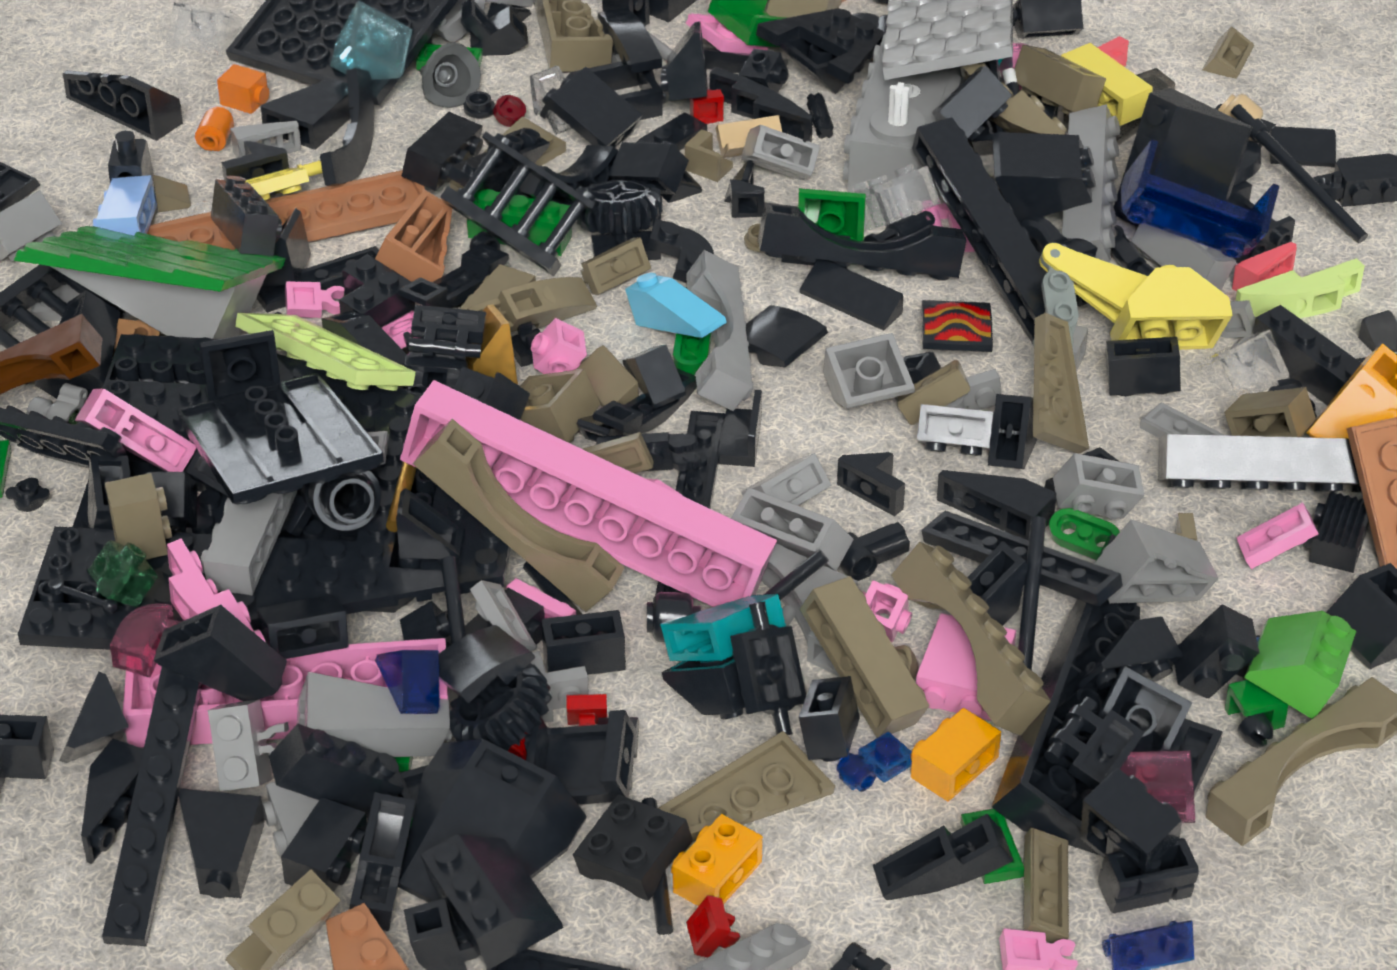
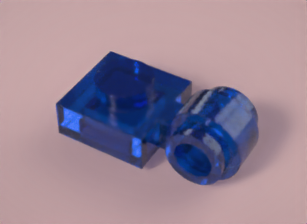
(880, 758)

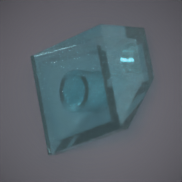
(372, 44)

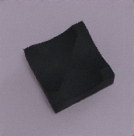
(632, 846)

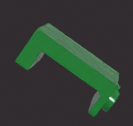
(742, 18)

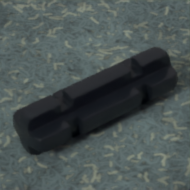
(821, 116)

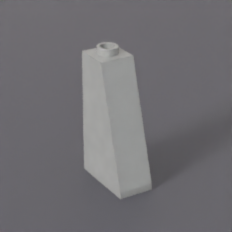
(370, 717)

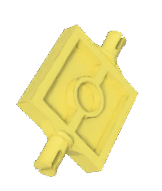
(285, 180)

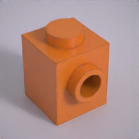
(243, 88)

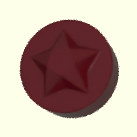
(509, 110)

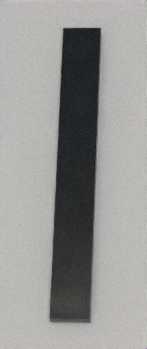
(700, 483)

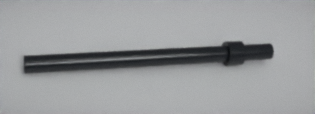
(1260, 134)

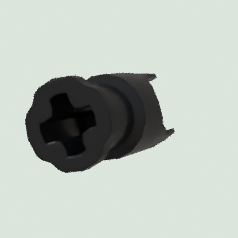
(903, 227)

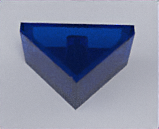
(412, 679)

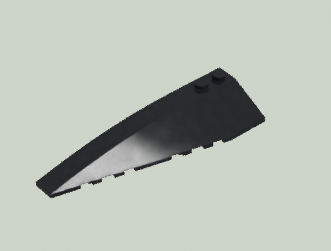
(1032, 788)

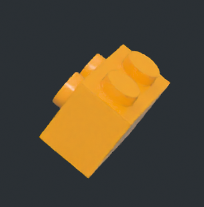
(717, 861)

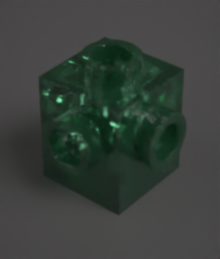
(122, 573)

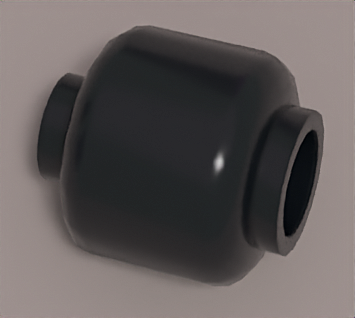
(668, 607)

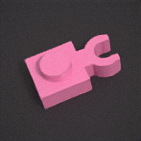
(308, 299)
(1030, 951)

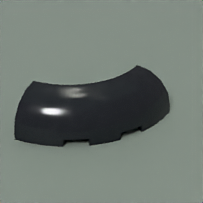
(588, 169)

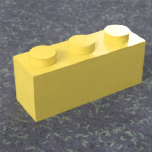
(1122, 90)

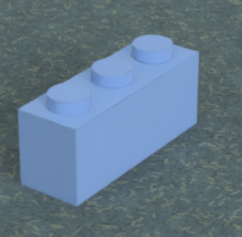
(127, 205)

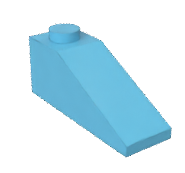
(670, 307)

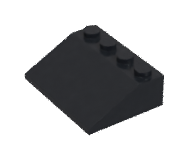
(1194, 145)

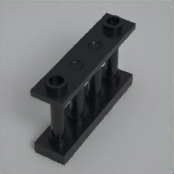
(491, 217)
(31, 289)

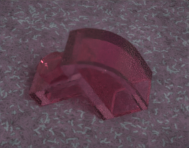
(139, 638)

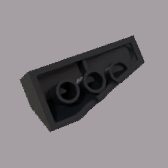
(125, 101)

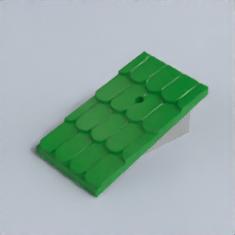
(163, 282)

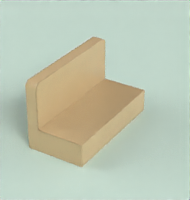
(733, 135)

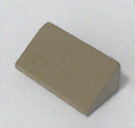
(1229, 54)
(609, 377)
(936, 389)

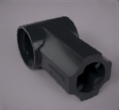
(874, 549)

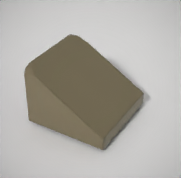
(170, 194)

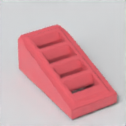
(1265, 265)

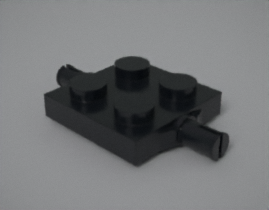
(768, 669)

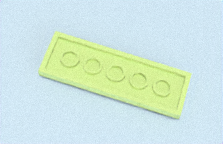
(328, 351)

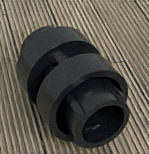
(351, 507)

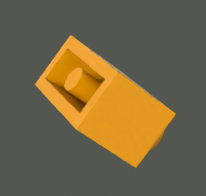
(955, 754)

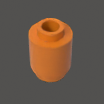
(214, 129)

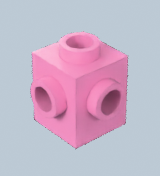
(558, 348)
(891, 601)

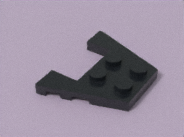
(833, 31)

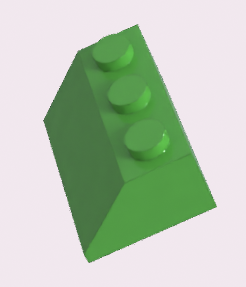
(1302, 659)

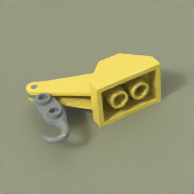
(1159, 305)

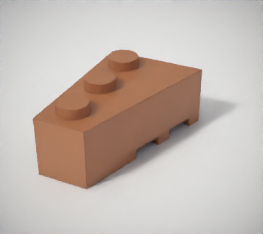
(418, 240)
(360, 942)

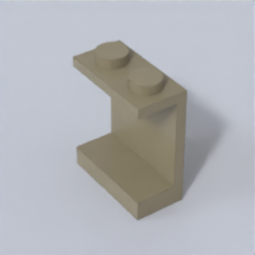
(285, 925)

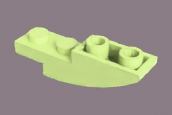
(1307, 294)

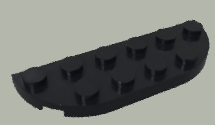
(58, 437)

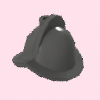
(450, 75)

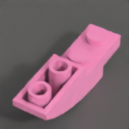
(193, 593)

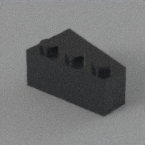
(105, 321)

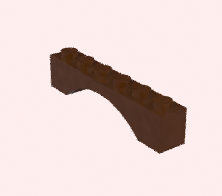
(55, 353)

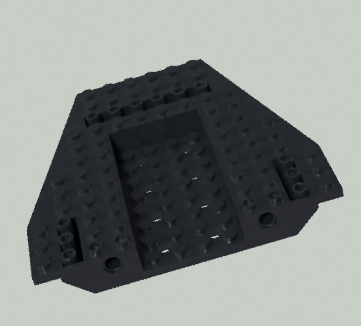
(353, 565)

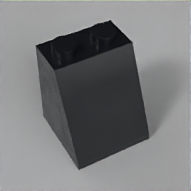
(1042, 172)

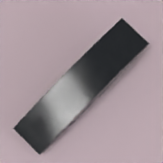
(630, 40)
(759, 101)

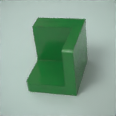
(1253, 700)

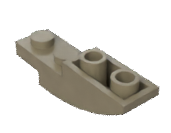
(1023, 112)
(542, 301)

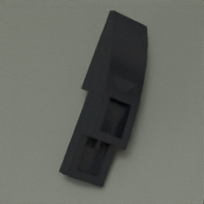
(525, 141)

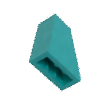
(708, 632)

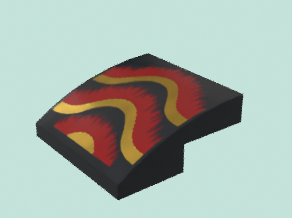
(956, 325)

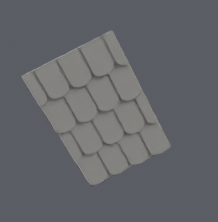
(945, 34)

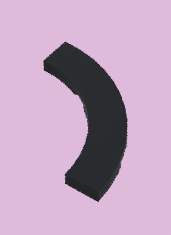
(350, 159)

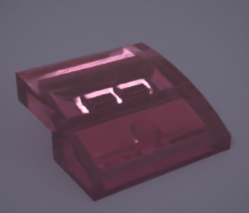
(1166, 778)

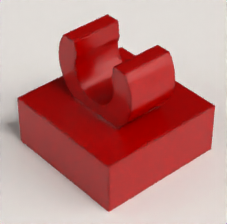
(709, 108)
(586, 709)
(710, 927)

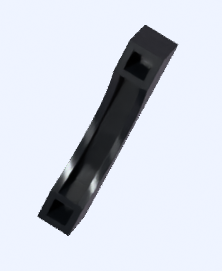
(927, 251)

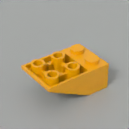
(1364, 398)

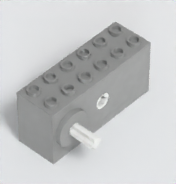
(889, 119)

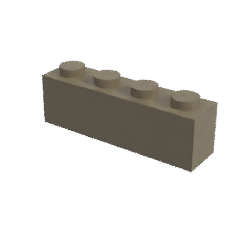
(862, 650)

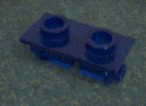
(1151, 947)

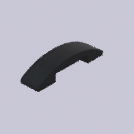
(458, 284)
(639, 414)

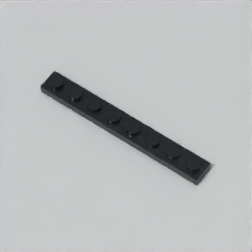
(152, 811)

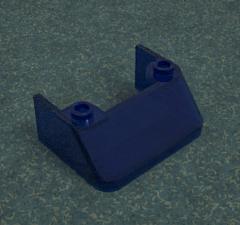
(1193, 213)

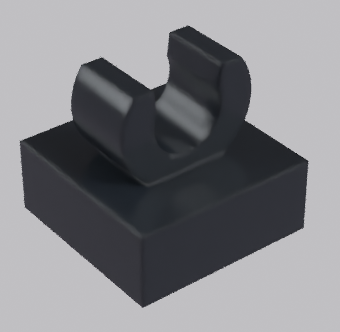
(522, 343)

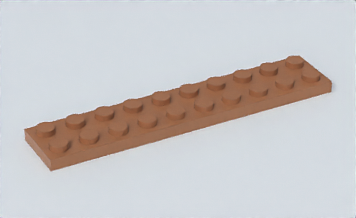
(324, 210)

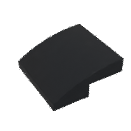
(782, 335)
(479, 659)

